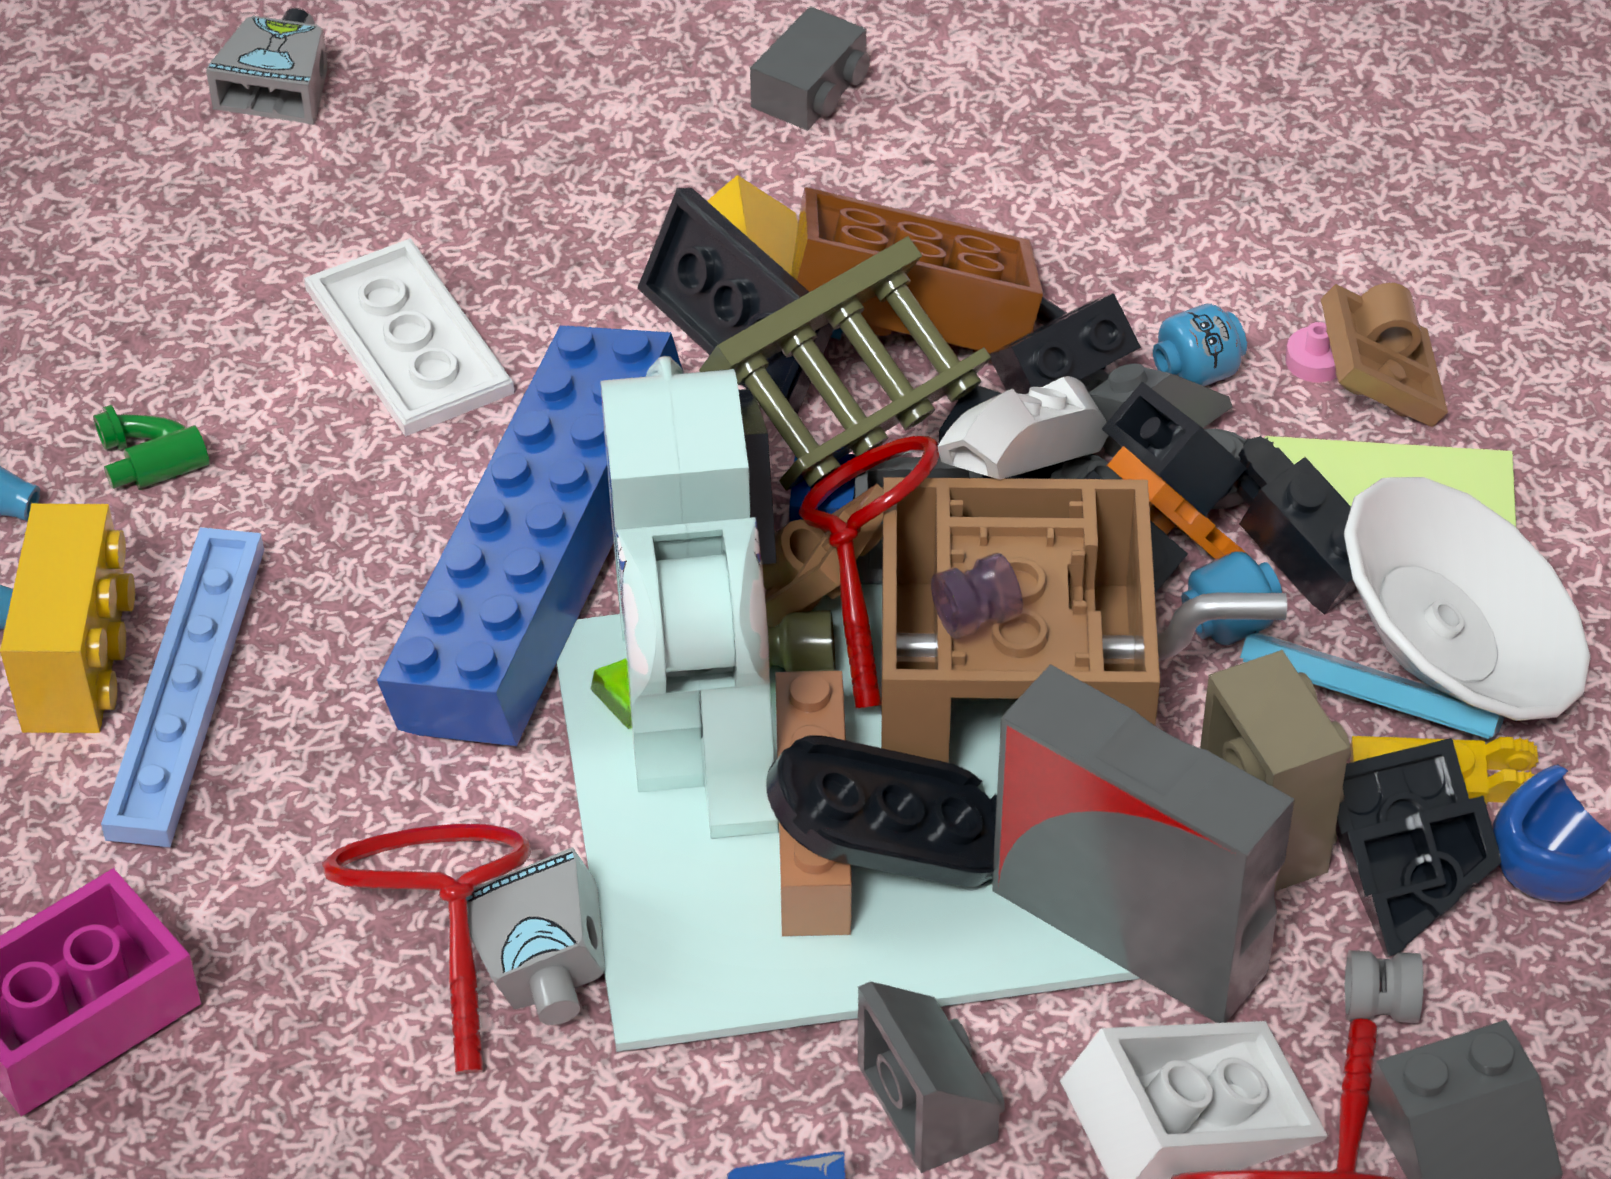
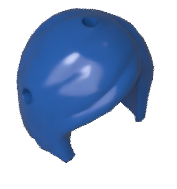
(1550, 840)

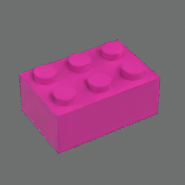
(85, 988)

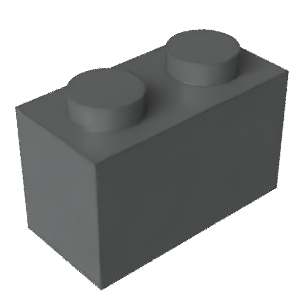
(809, 68)

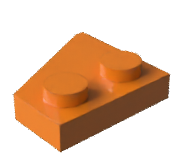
(1171, 509)

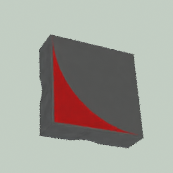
(1138, 843)

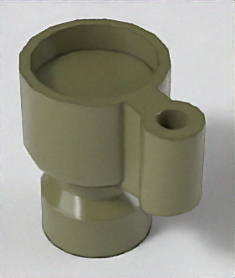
(803, 642)

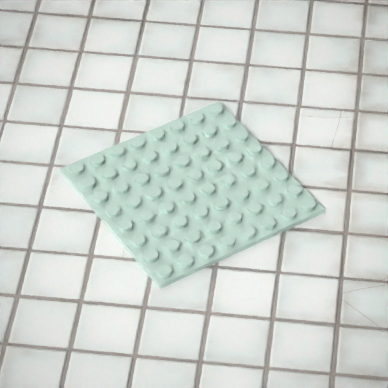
(699, 918)

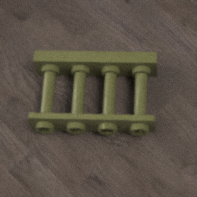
(841, 305)

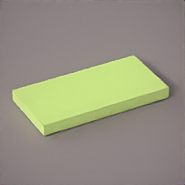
(1358, 465)

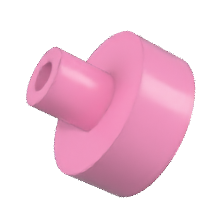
(1310, 354)

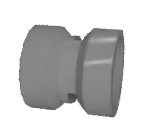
(1399, 985)

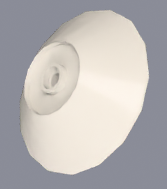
(1465, 599)

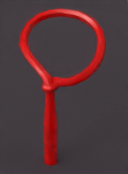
(854, 609)
(454, 891)
(1352, 1116)

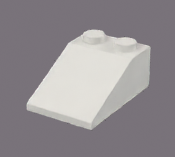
(1188, 1099)

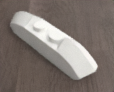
(1025, 430)

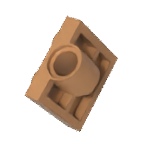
(1384, 350)
(809, 565)

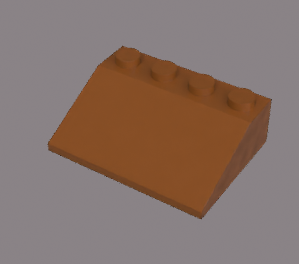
(969, 281)

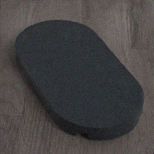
(885, 810)

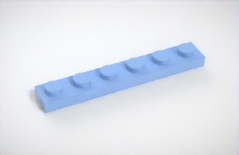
(183, 688)

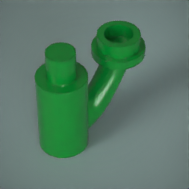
(167, 454)

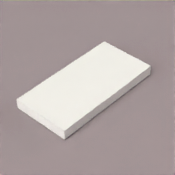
(408, 337)

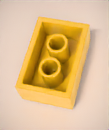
(67, 619)

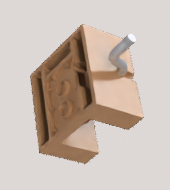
(1084, 594)

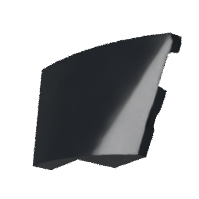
(1412, 838)

